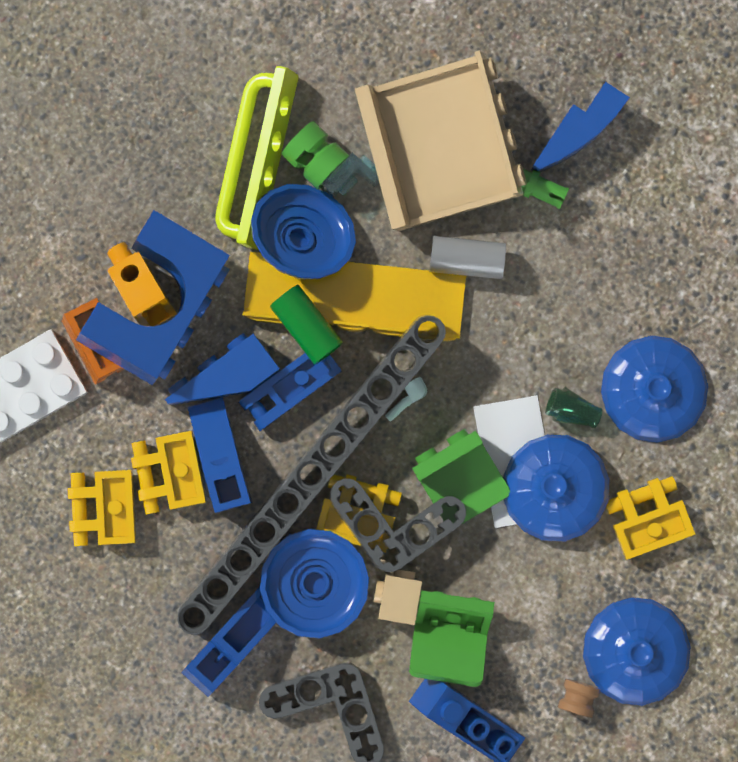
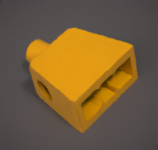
(139, 286)

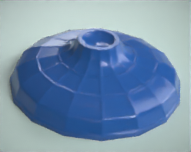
(303, 231)
(654, 389)
(556, 488)
(314, 583)
(636, 651)

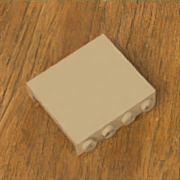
(441, 142)

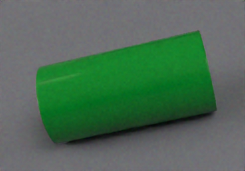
(306, 324)

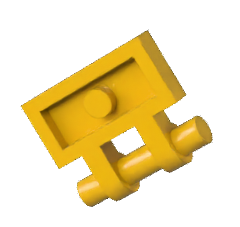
(179, 470)
(113, 505)
(367, 524)
(652, 529)

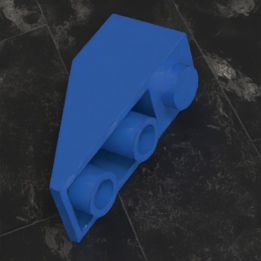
(235, 373)
(219, 455)
(466, 720)

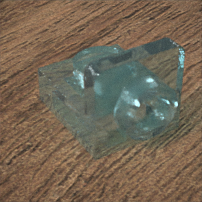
(344, 179)

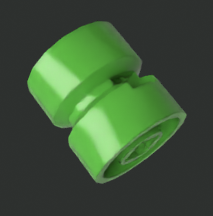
(314, 154)

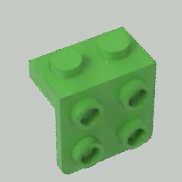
(461, 472)
(450, 638)

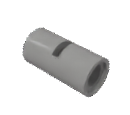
(467, 257)

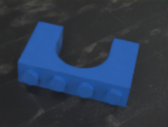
(195, 268)

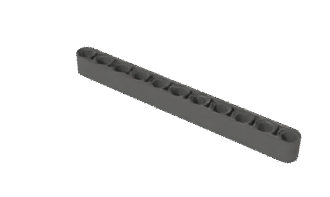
(304, 491)

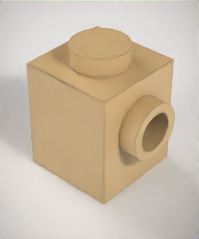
(398, 597)

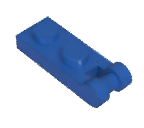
(289, 388)

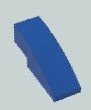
(581, 127)
(230, 645)

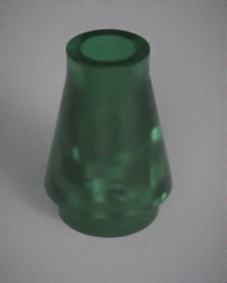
(571, 408)

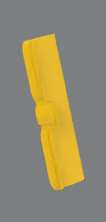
(364, 297)

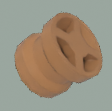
(579, 698)

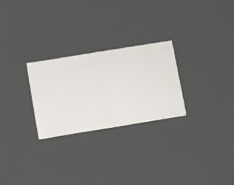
(504, 430)

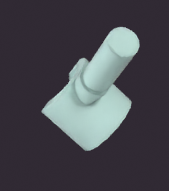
(416, 390)

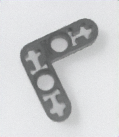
(400, 538)
(330, 692)

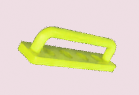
(268, 154)

